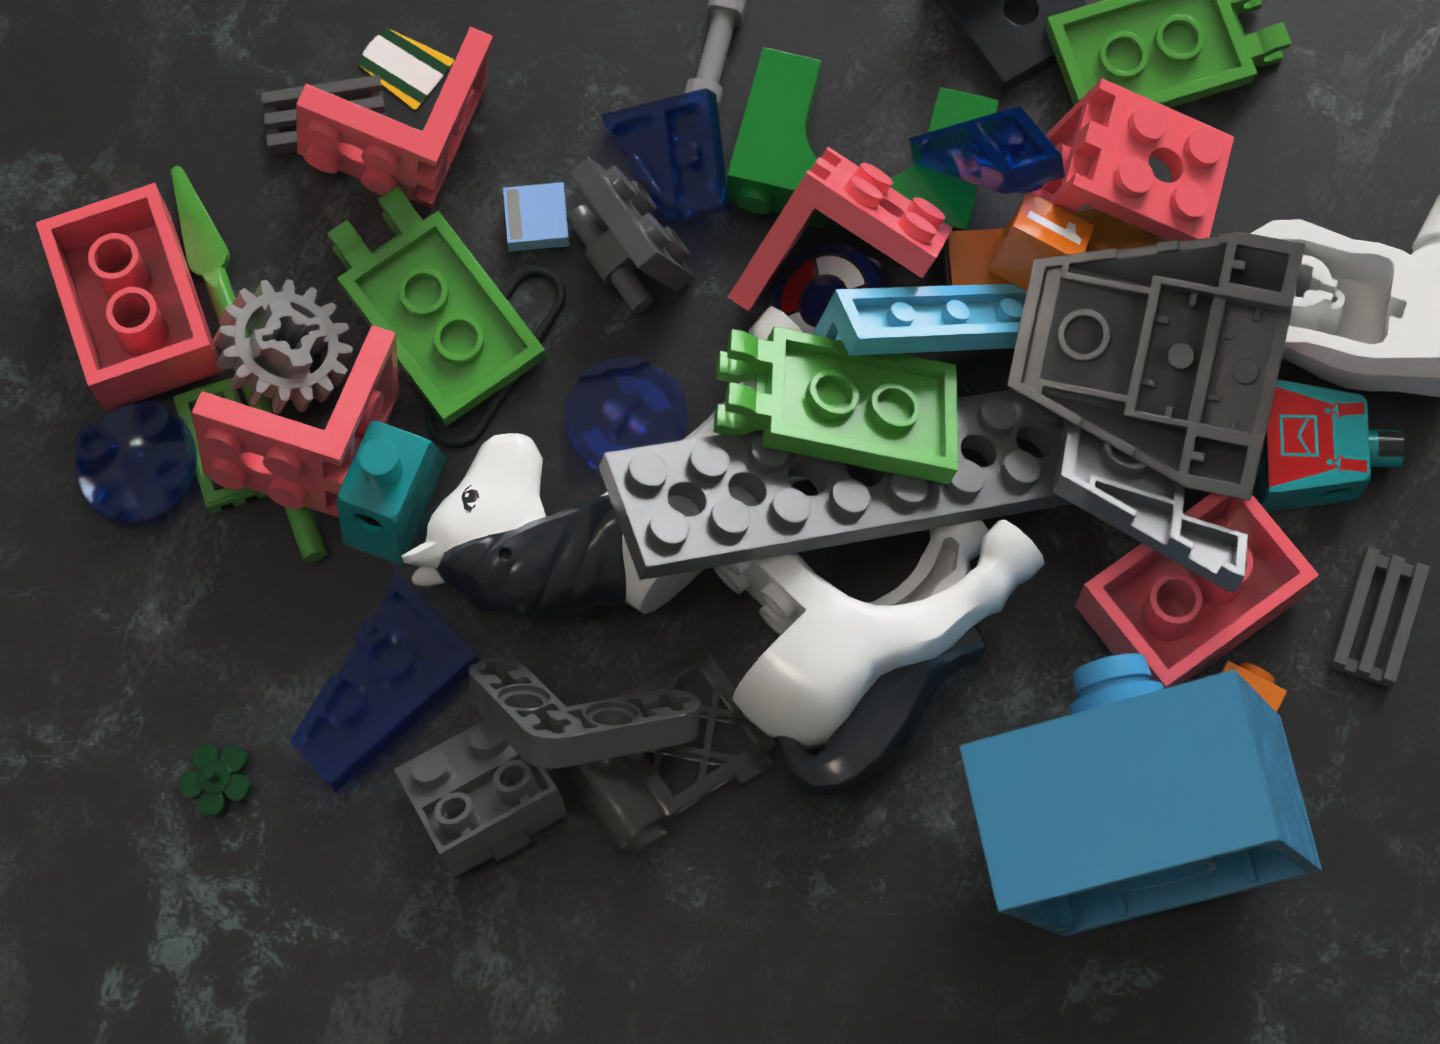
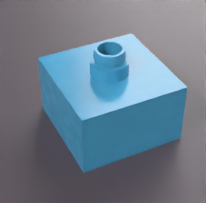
(1138, 800)

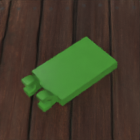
(1162, 47)
(449, 318)
(841, 408)

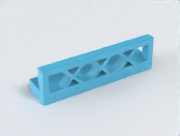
(924, 318)

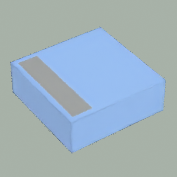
(536, 216)

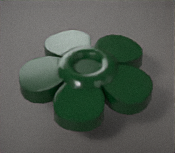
(217, 778)

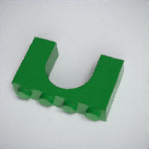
(776, 155)

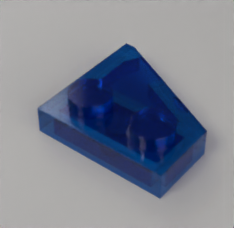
(992, 151)
(676, 152)

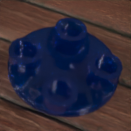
(135, 462)

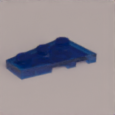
(389, 681)

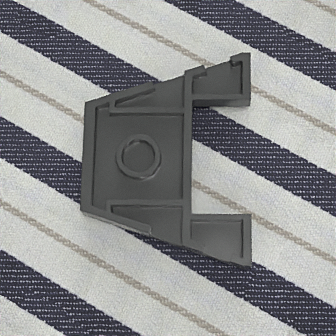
(1145, 507)

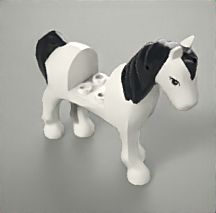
(836, 674)

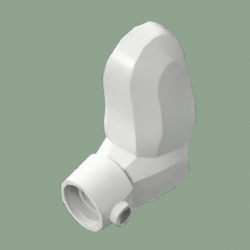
(1366, 308)

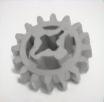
(282, 346)

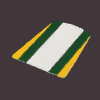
(404, 66)

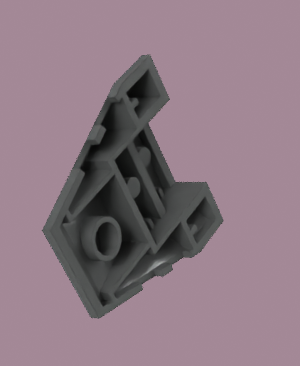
(1164, 350)

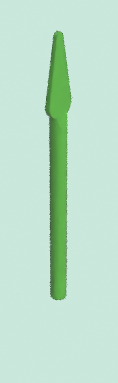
(209, 259)

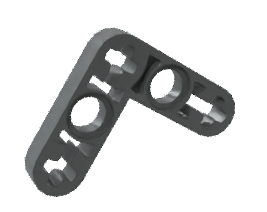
(562, 736)

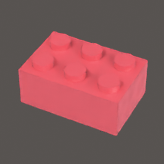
(128, 297)
(1181, 618)

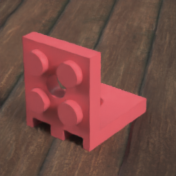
(386, 152)
(1107, 163)
(860, 202)
(291, 459)

